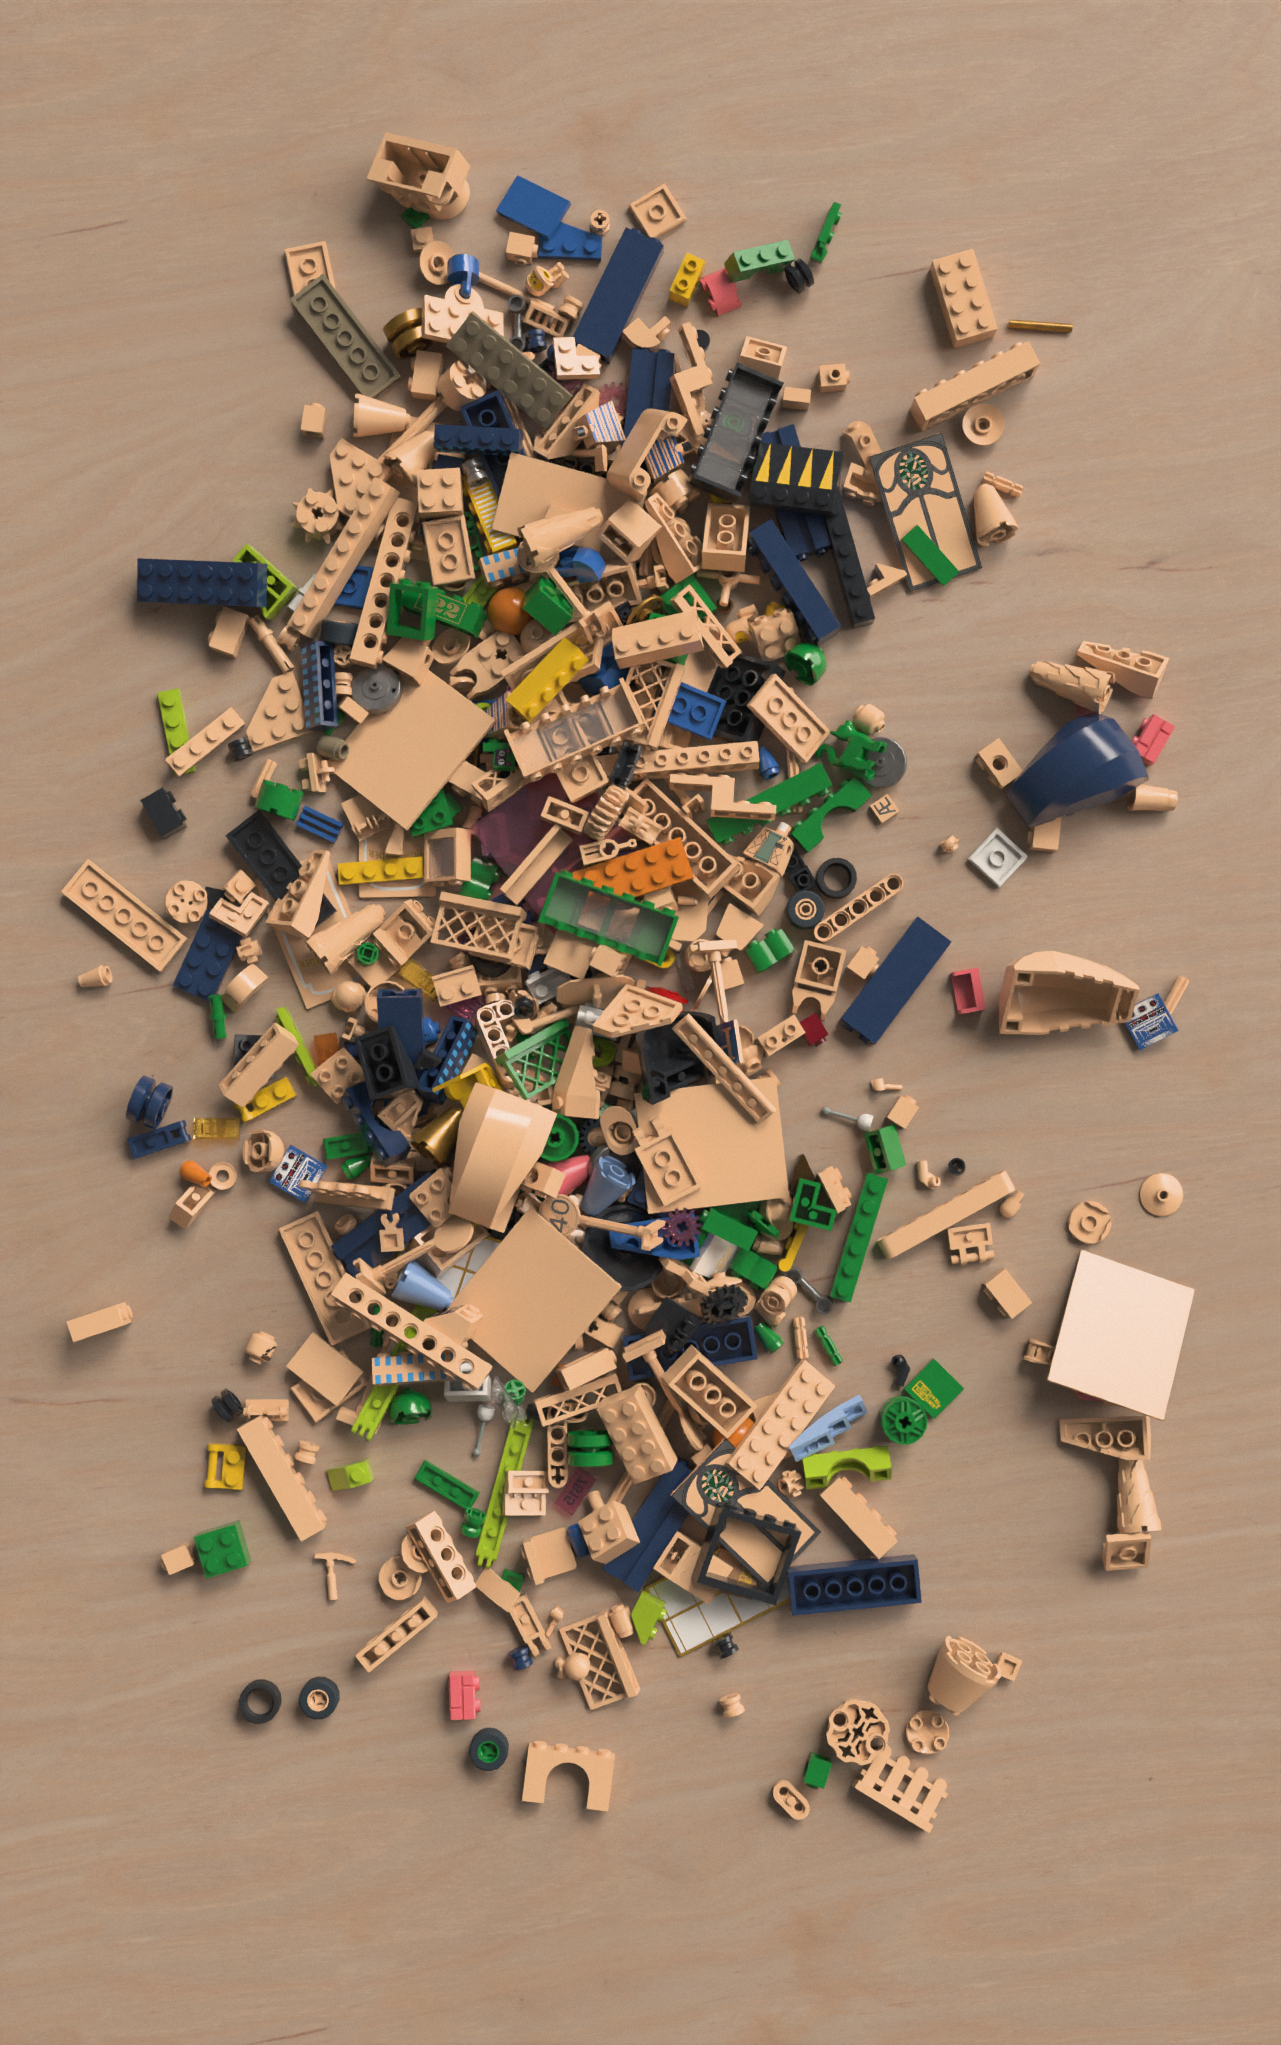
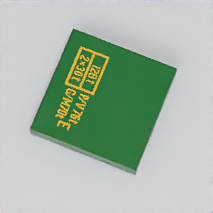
(933, 1388)

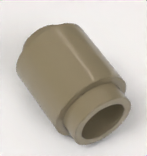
(332, 747)

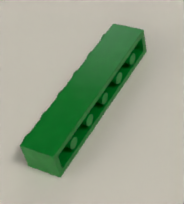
(784, 795)
(858, 1237)

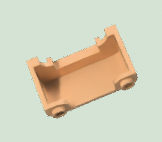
(625, 470)

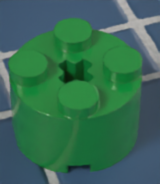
(278, 800)

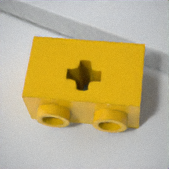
(687, 279)

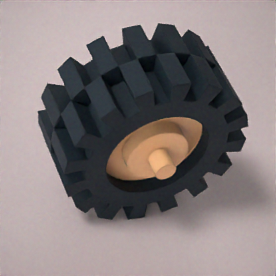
(591, 1135)

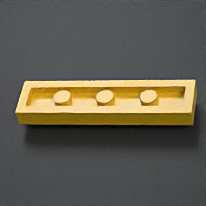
(381, 870)

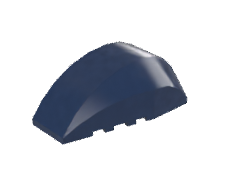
(1077, 769)

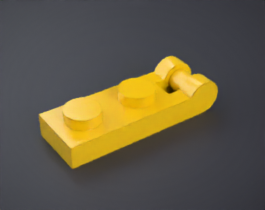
(267, 1099)
(792, 1246)

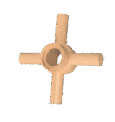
(728, 583)

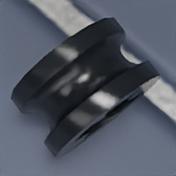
(523, 1002)

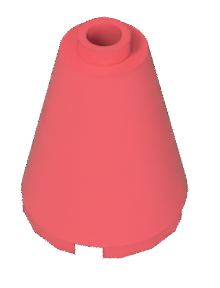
(575, 1171)

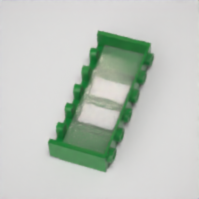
(608, 917)

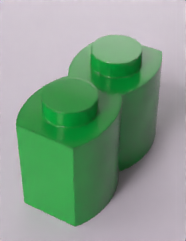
(482, 877)
(769, 951)
(754, 1268)

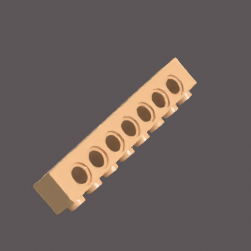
(401, 510)
(690, 760)
(349, 1285)

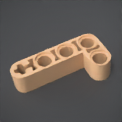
(494, 1027)
(561, 1443)

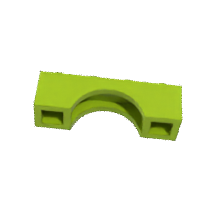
(871, 1462)

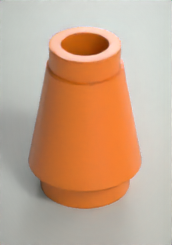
(195, 1173)

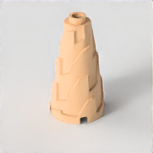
(553, 535)
(1083, 686)
(342, 938)
(1135, 1500)

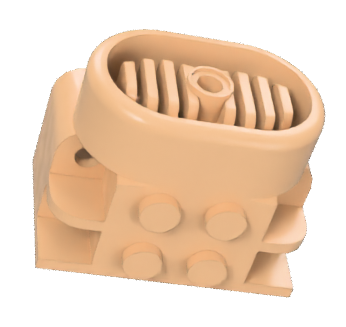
(422, 175)

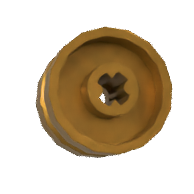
(406, 334)

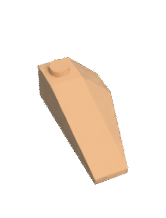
(677, 547)
(1133, 671)
(752, 884)

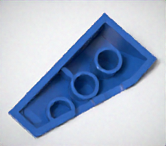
(665, 1249)

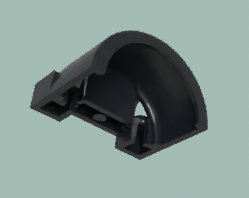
(666, 1059)

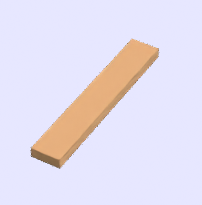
(724, 1068)

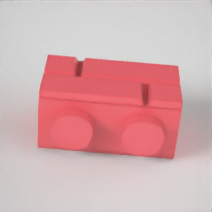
(1152, 738)
(463, 1695)

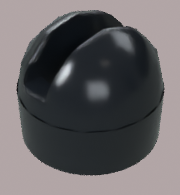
(960, 1163)

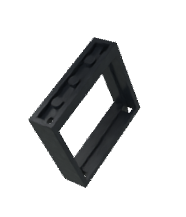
(734, 1586)

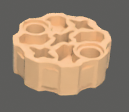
(836, 1732)

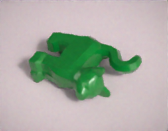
(855, 752)

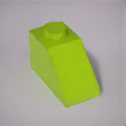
(350, 1475)

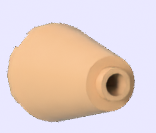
(378, 417)
(410, 457)
(992, 517)

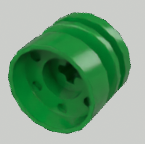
(896, 1409)

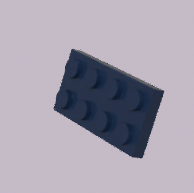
(207, 959)

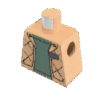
(772, 848)

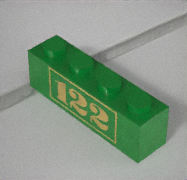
(450, 611)

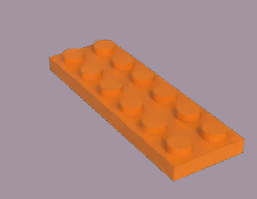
(642, 870)

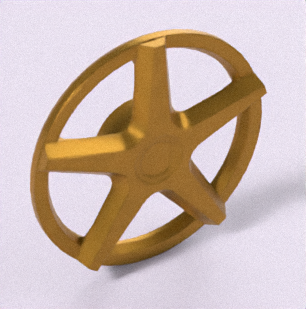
(644, 614)

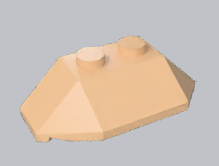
(557, 438)

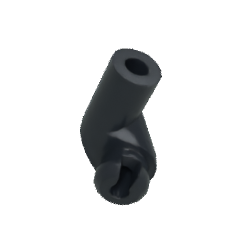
(902, 1369)

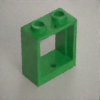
(429, 608)
(728, 1227)

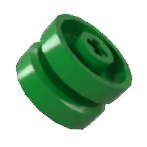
(566, 1144)
(590, 1448)

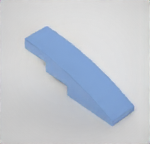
(820, 1433)

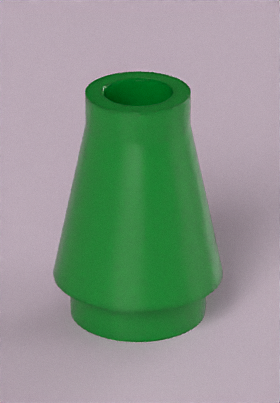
(354, 1167)
(770, 1339)

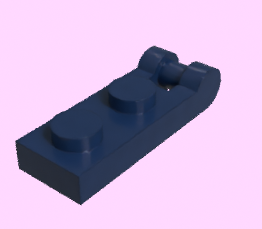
(158, 1139)

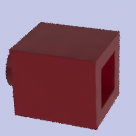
(814, 1030)

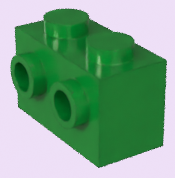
(885, 1149)

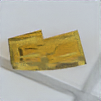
(418, 978)
(216, 1128)

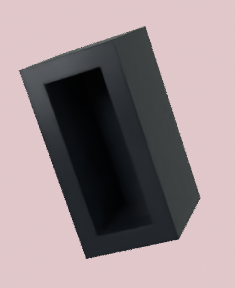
(164, 813)

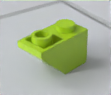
(645, 1615)

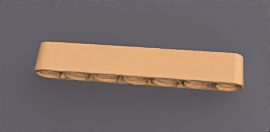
(945, 1215)

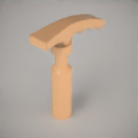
(331, 1580)

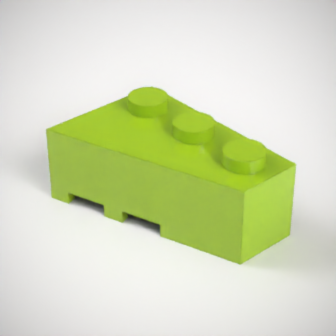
(279, 587)

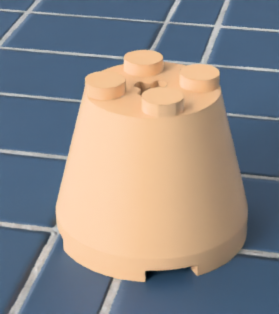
(961, 1675)

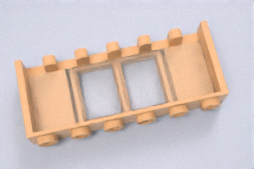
(575, 732)

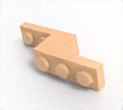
(691, 379)
(722, 796)

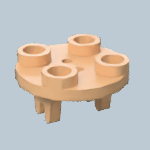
(182, 910)

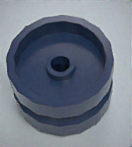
(149, 1102)

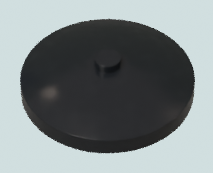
(627, 1268)

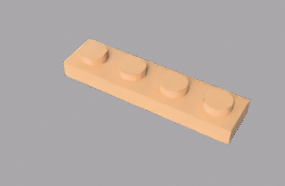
(205, 742)

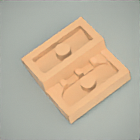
(525, 1493)

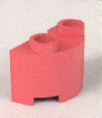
(721, 291)

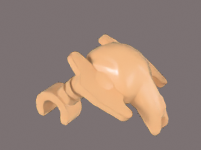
(512, 1029)

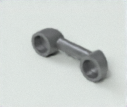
(518, 307)
(824, 1303)

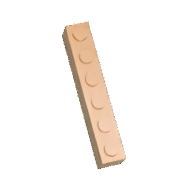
(282, 1477)

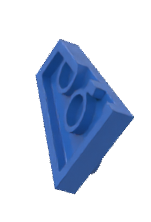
(571, 244)

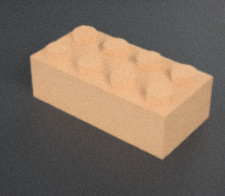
(963, 298)
(709, 1391)
(637, 1434)

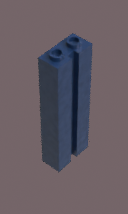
(618, 293)
(648, 386)
(802, 531)
(894, 981)
(405, 1012)
(365, 1238)
(655, 1526)

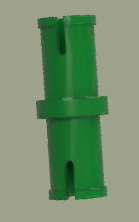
(217, 1016)

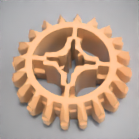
(606, 812)

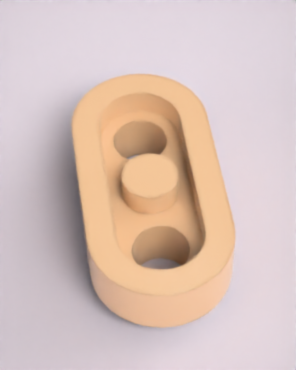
(790, 1799)

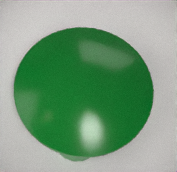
(768, 1231)

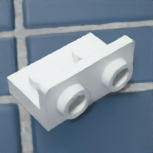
(545, 985)

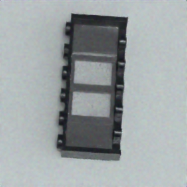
(735, 432)

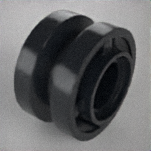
(799, 275)
(227, 1405)

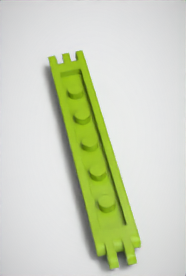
(382, 1396)
(495, 1523)

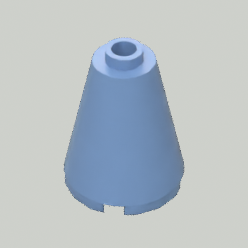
(606, 1185)
(421, 1288)

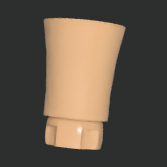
(1151, 798)

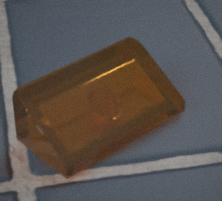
(326, 1046)

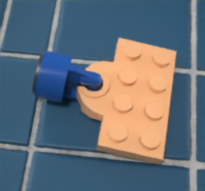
(444, 316)

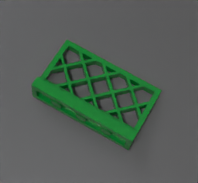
(530, 1046)

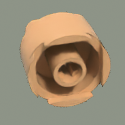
(461, 385)
(676, 491)

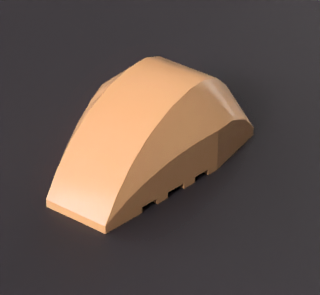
(1060, 993)
(495, 1151)

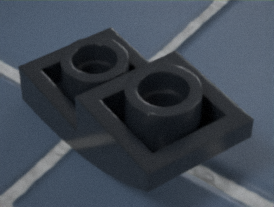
(799, 873)

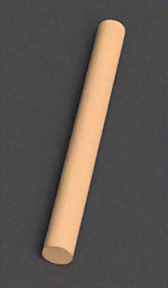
(510, 290)

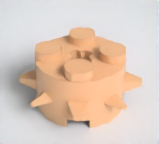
(314, 504)

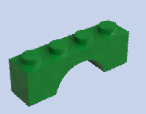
(849, 797)

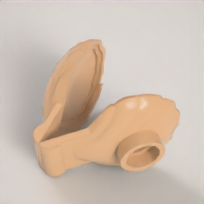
(751, 1053)

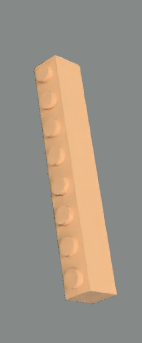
(343, 557)

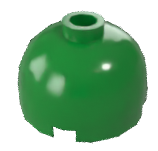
(807, 662)
(409, 1407)

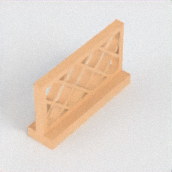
(665, 701)
(480, 907)
(617, 1657)

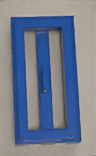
(303, 817)

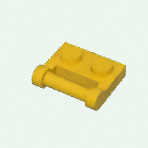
(233, 1466)

